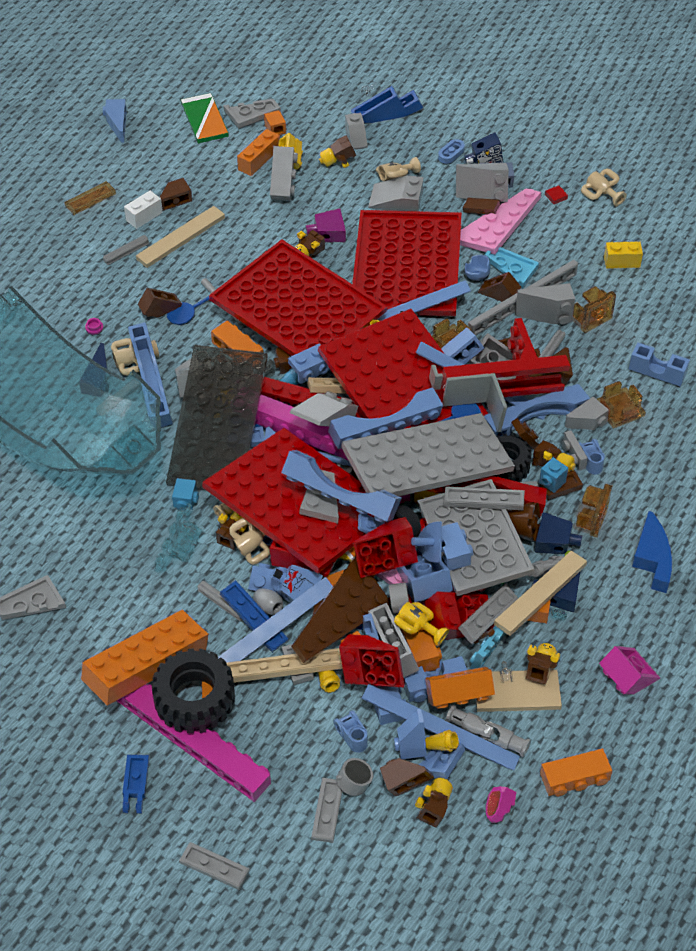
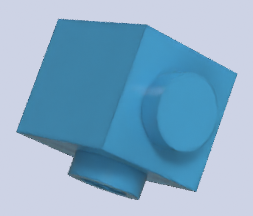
(553, 475)
(184, 493)

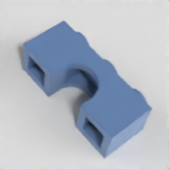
(646, 363)
(415, 683)

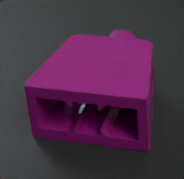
(329, 225)

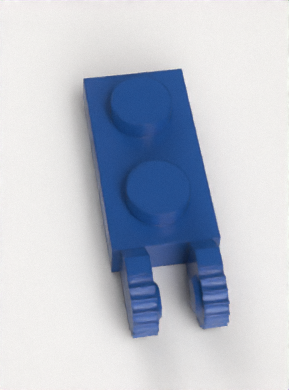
(135, 781)

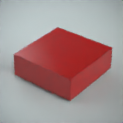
(556, 194)

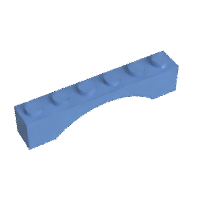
(148, 367)
(552, 403)
(422, 407)
(305, 469)

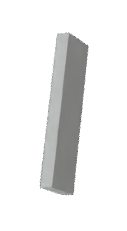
(484, 498)
(487, 613)

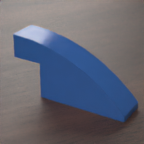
(388, 106)
(654, 553)

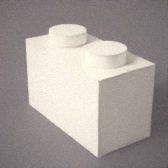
(143, 209)

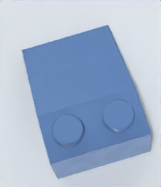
(425, 578)

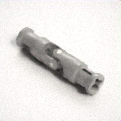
(476, 725)

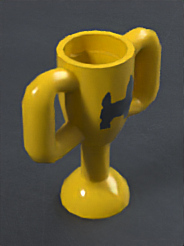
(416, 617)

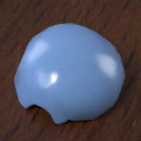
(478, 268)

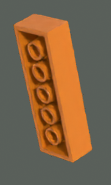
(136, 659)

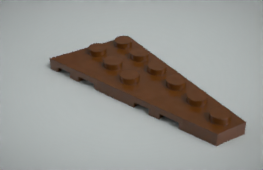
(339, 612)

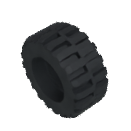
(193, 667)

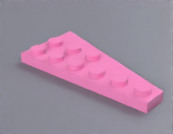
(493, 229)

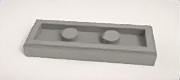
(327, 811)
(214, 865)

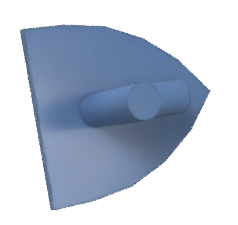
(430, 542)

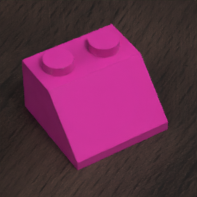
(628, 670)

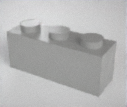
(283, 173)

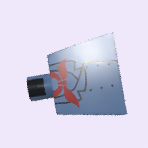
(294, 581)

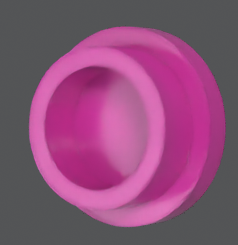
(94, 326)

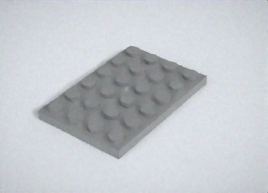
(494, 541)

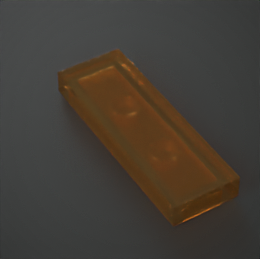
(90, 198)

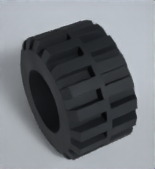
(521, 455)

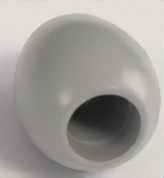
(268, 600)

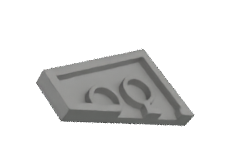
(247, 114)
(319, 506)
(31, 599)

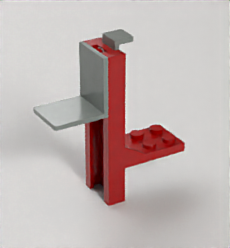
(479, 381)

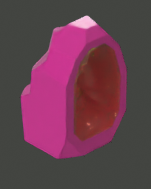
(499, 803)

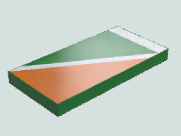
(204, 118)

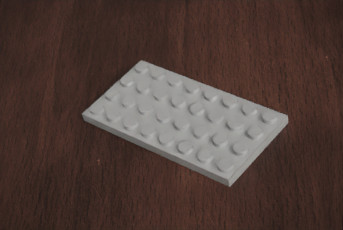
(428, 456)

